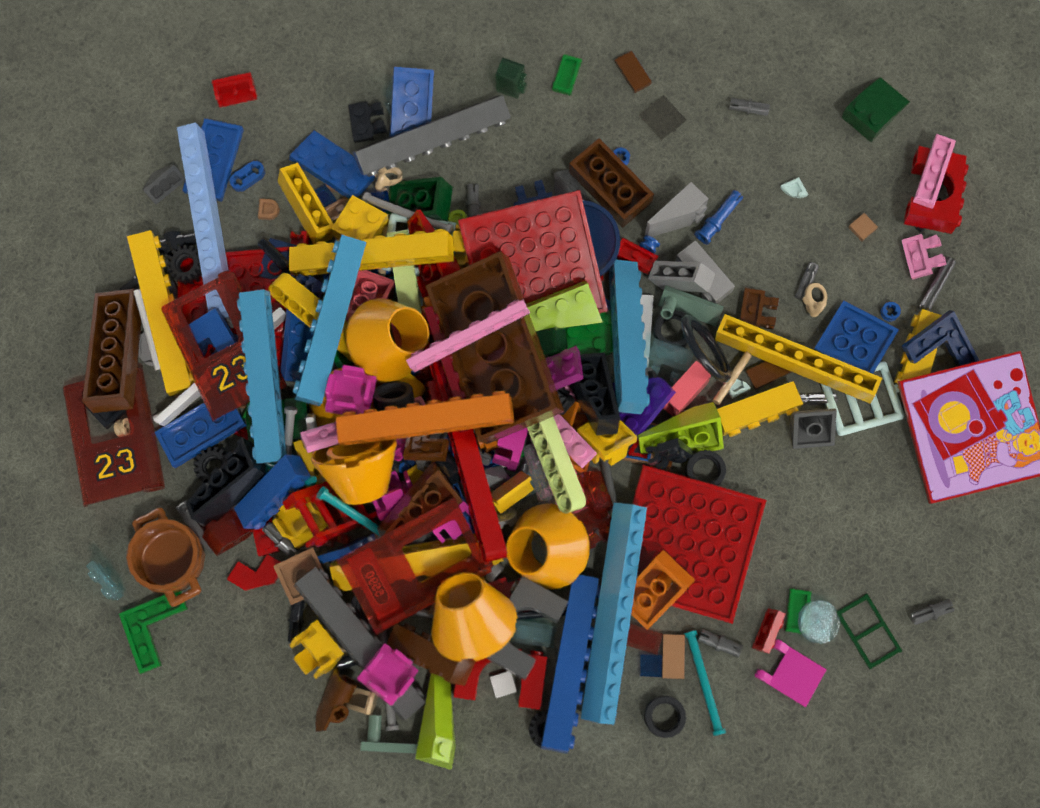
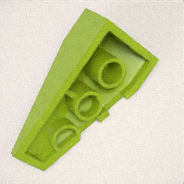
(696, 427)
(437, 732)

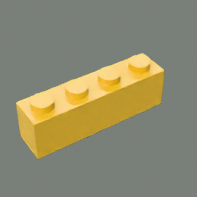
(305, 203)
(924, 366)
(759, 408)

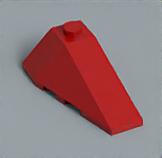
(429, 272)

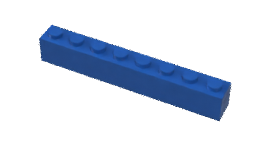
(570, 664)

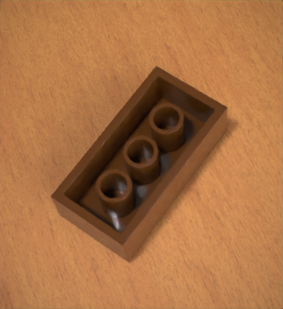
(611, 182)

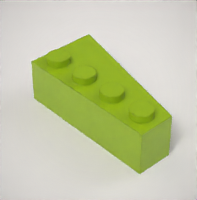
(565, 308)

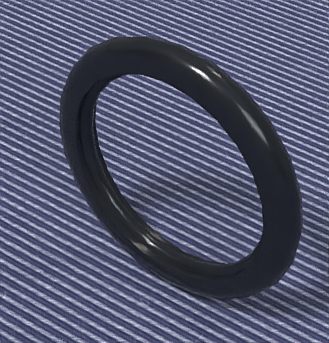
(721, 375)

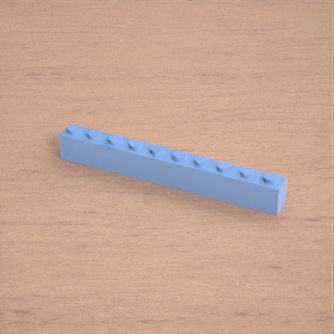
(203, 209)

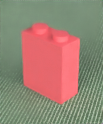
(687, 388)

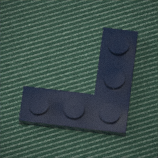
(945, 330)

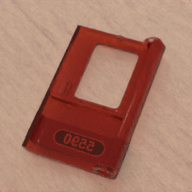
(385, 579)

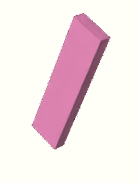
(934, 171)

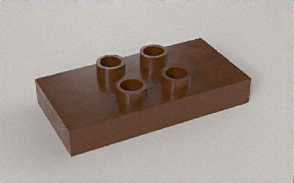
(503, 359)

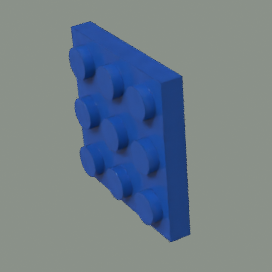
(856, 338)

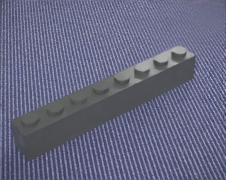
(431, 135)
(349, 631)

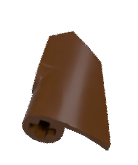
(332, 706)

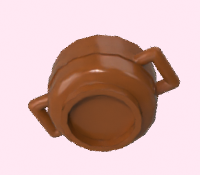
(166, 556)

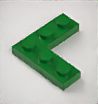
(136, 623)

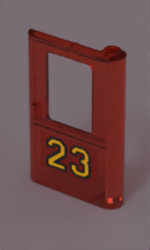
(221, 375)
(119, 464)

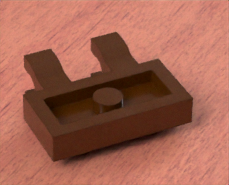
(752, 308)

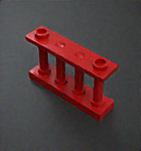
(299, 501)

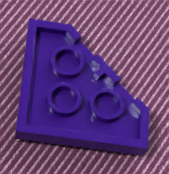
(660, 394)

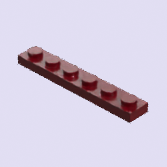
(449, 376)

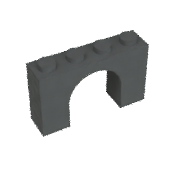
(531, 597)

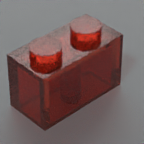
(225, 533)

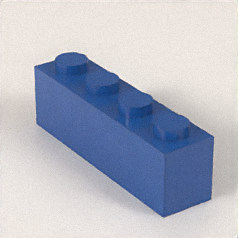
(271, 491)

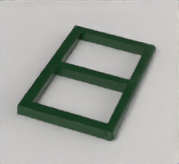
(855, 639)

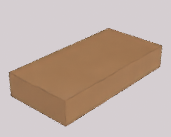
(673, 656)

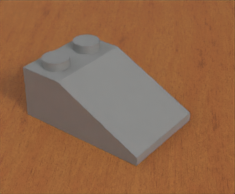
(680, 212)

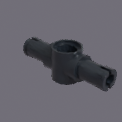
(174, 239)

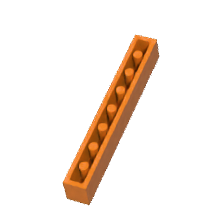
(425, 419)

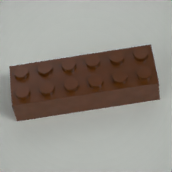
(112, 352)

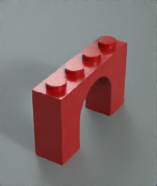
(945, 213)
(531, 688)

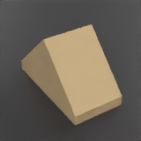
(362, 701)

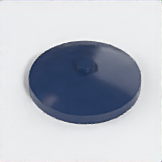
(604, 235)

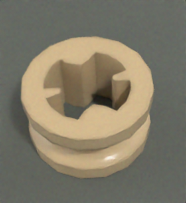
(122, 427)

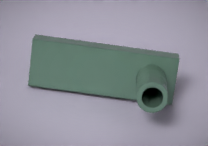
(701, 309)
(373, 739)

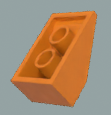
(658, 589)

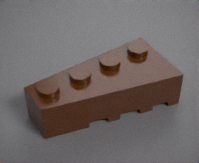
(425, 494)
(424, 654)

